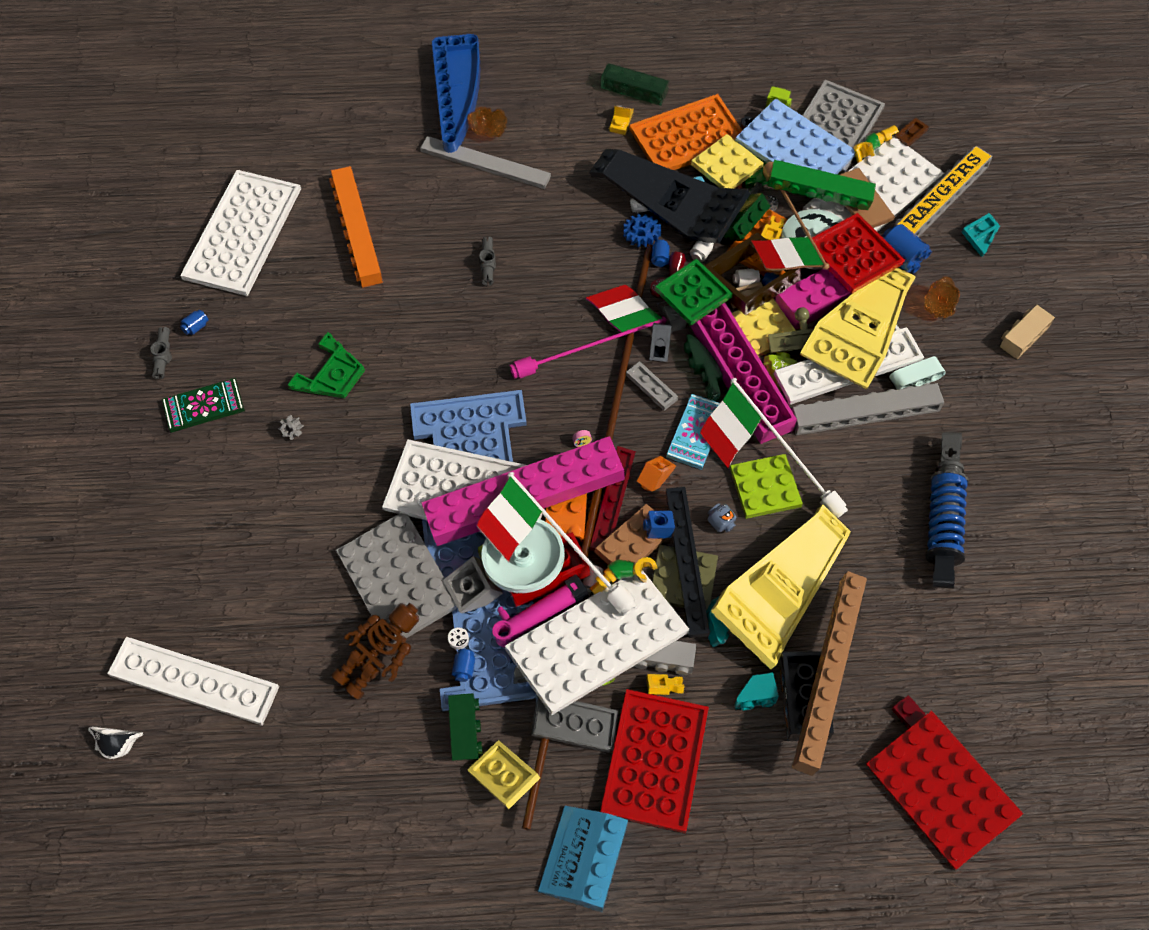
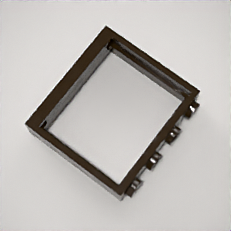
(764, 294)

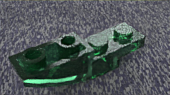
(705, 365)

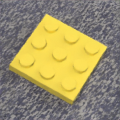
(727, 163)
(761, 322)

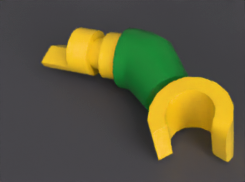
(872, 142)
(623, 569)

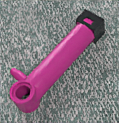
(542, 610)

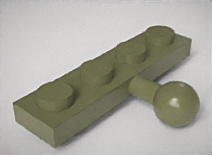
(791, 340)

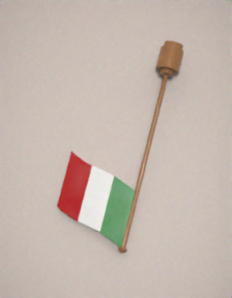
(788, 252)

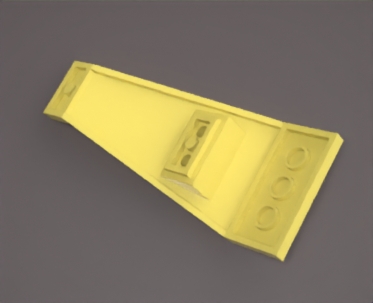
(777, 590)

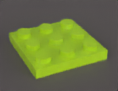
(766, 486)

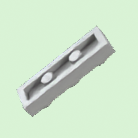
(652, 386)

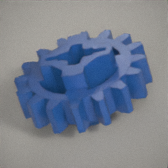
(640, 230)

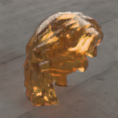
(486, 122)
(942, 298)

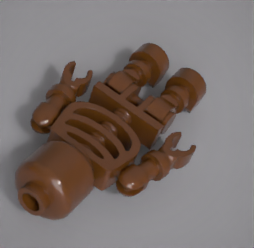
(402, 619)

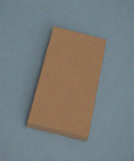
(878, 212)

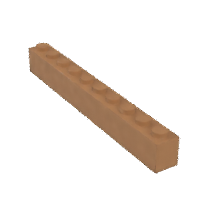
(829, 674)

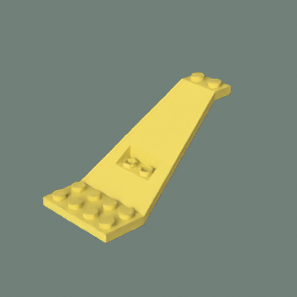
(851, 345)

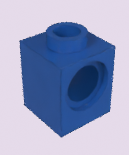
(665, 524)

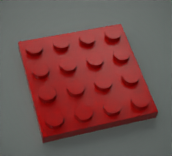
(856, 253)

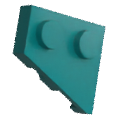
(981, 233)

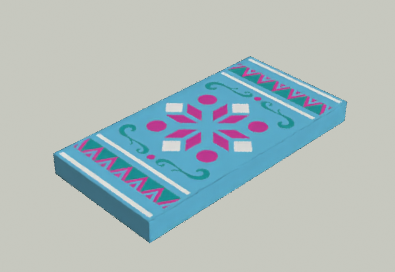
(688, 444)

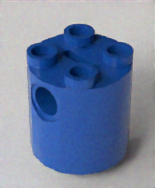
(908, 246)

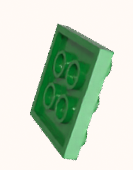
(693, 292)

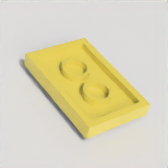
(503, 774)

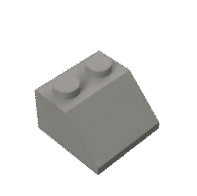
(471, 586)

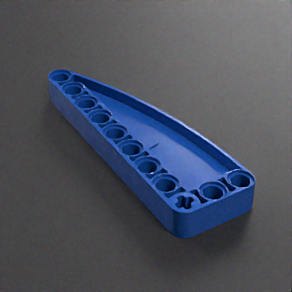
(457, 85)

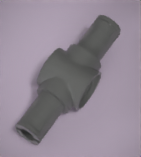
(487, 261)
(161, 353)

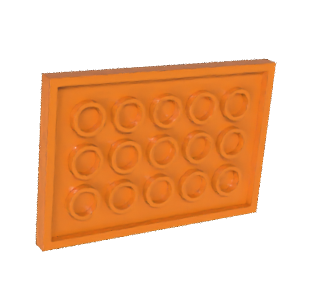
(684, 132)

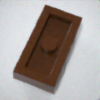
(911, 132)

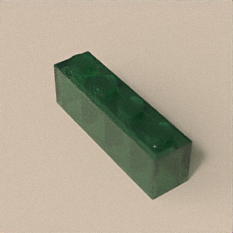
(634, 84)

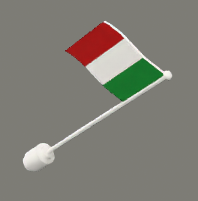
(735, 423)
(512, 519)

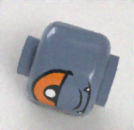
(722, 518)

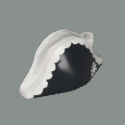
(113, 742)

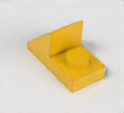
(621, 119)

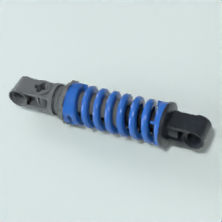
(947, 512)

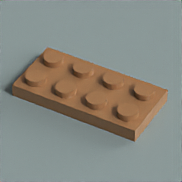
(629, 540)

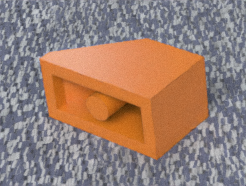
(655, 473)

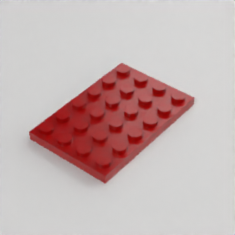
(655, 761)
(944, 790)

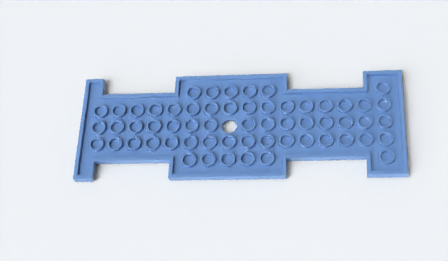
(477, 427)

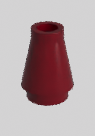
(676, 262)

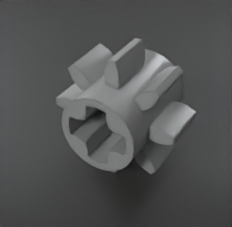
(291, 427)

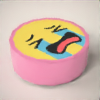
(581, 438)

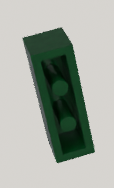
(748, 216)
(464, 727)

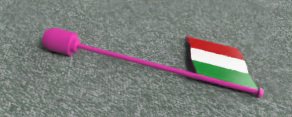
(620, 307)

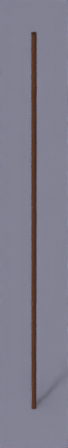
(532, 798)

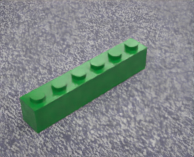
(821, 185)

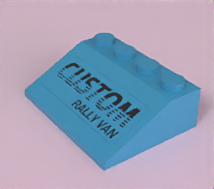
(583, 857)

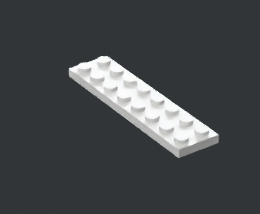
(810, 379)
(194, 680)

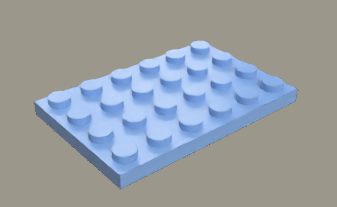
(791, 138)

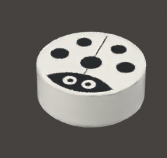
(458, 638)

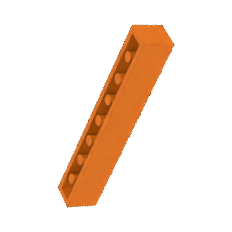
(356, 227)

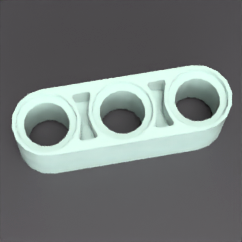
(918, 373)

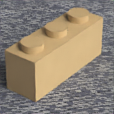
(1026, 331)

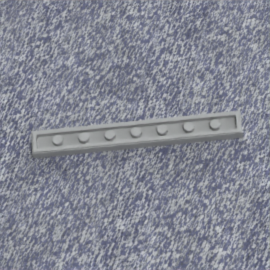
(488, 163)

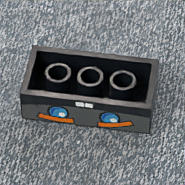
(797, 680)

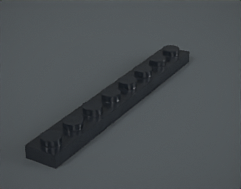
(687, 563)

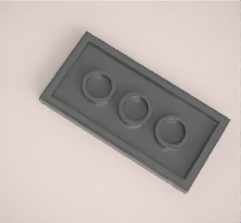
(577, 725)

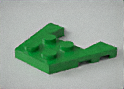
(336, 376)

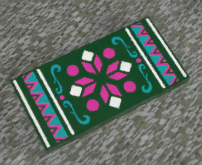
(203, 405)

